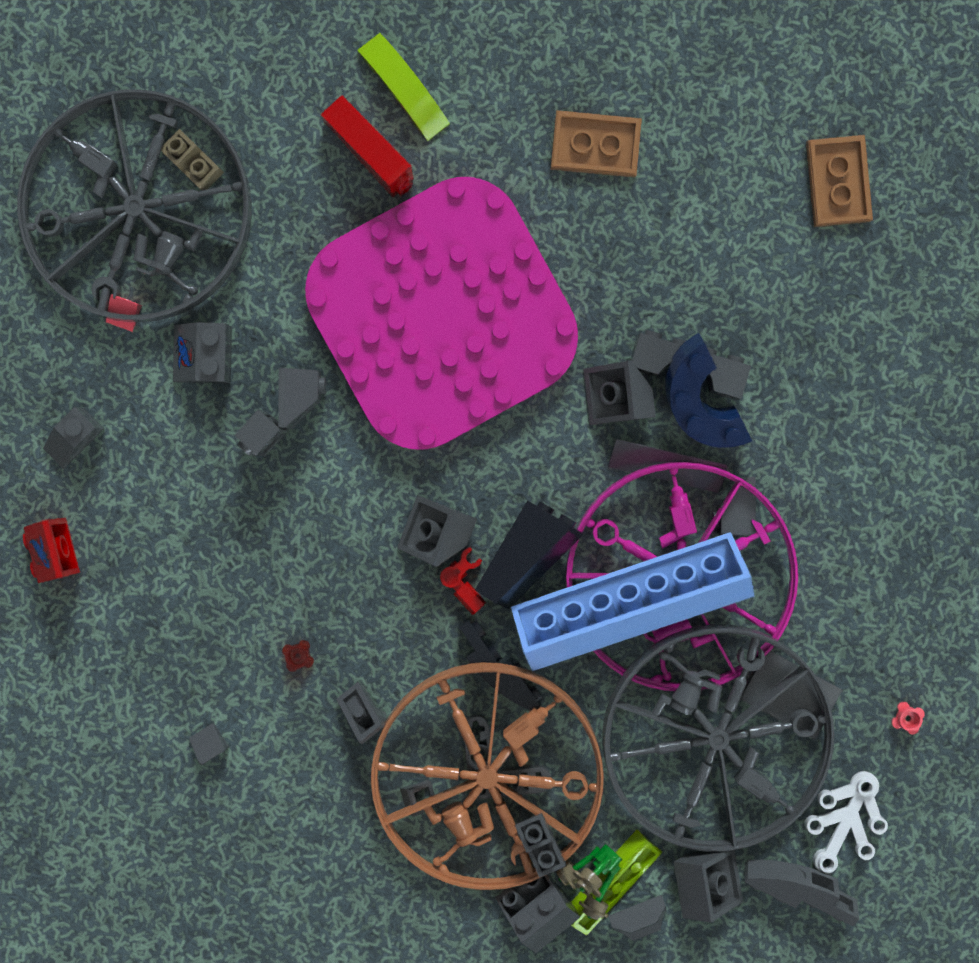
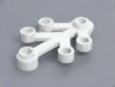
(848, 818)

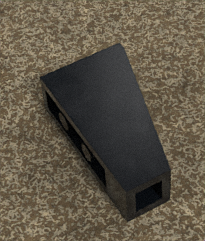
(527, 553)

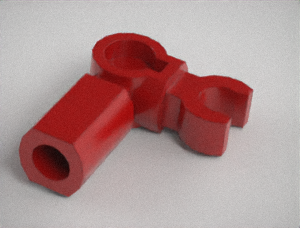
(465, 593)

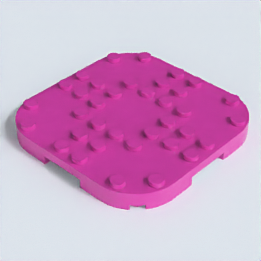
(441, 313)

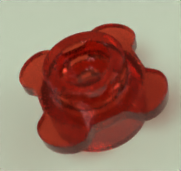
(290, 655)

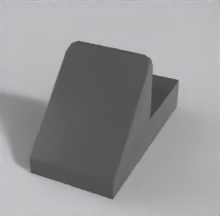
(361, 712)

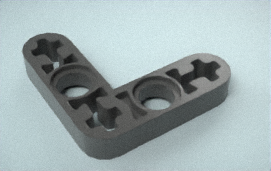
(529, 770)

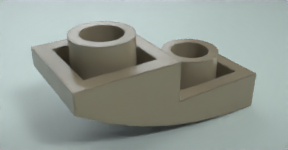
(191, 160)

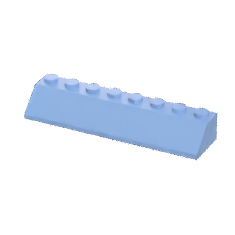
(632, 601)

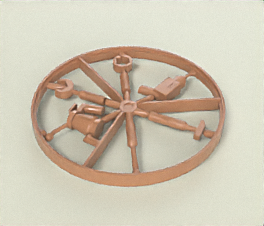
(456, 815)

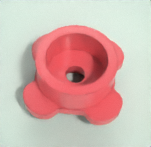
(916, 718)

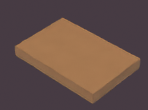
(596, 143)
(839, 181)

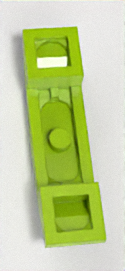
(404, 86)

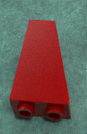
(369, 147)

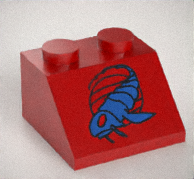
(50, 549)

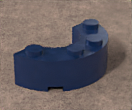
(683, 385)

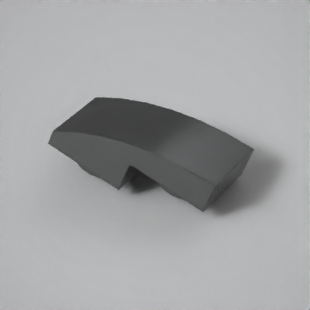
(540, 845)

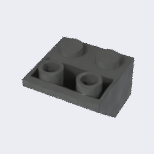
(537, 911)

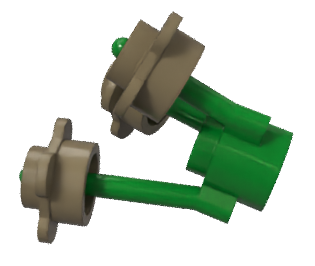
(588, 881)

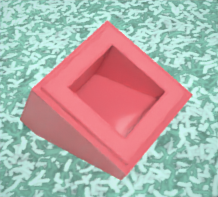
(123, 306)

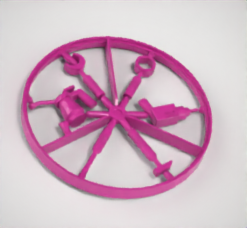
(684, 525)

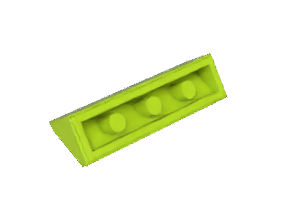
(637, 857)

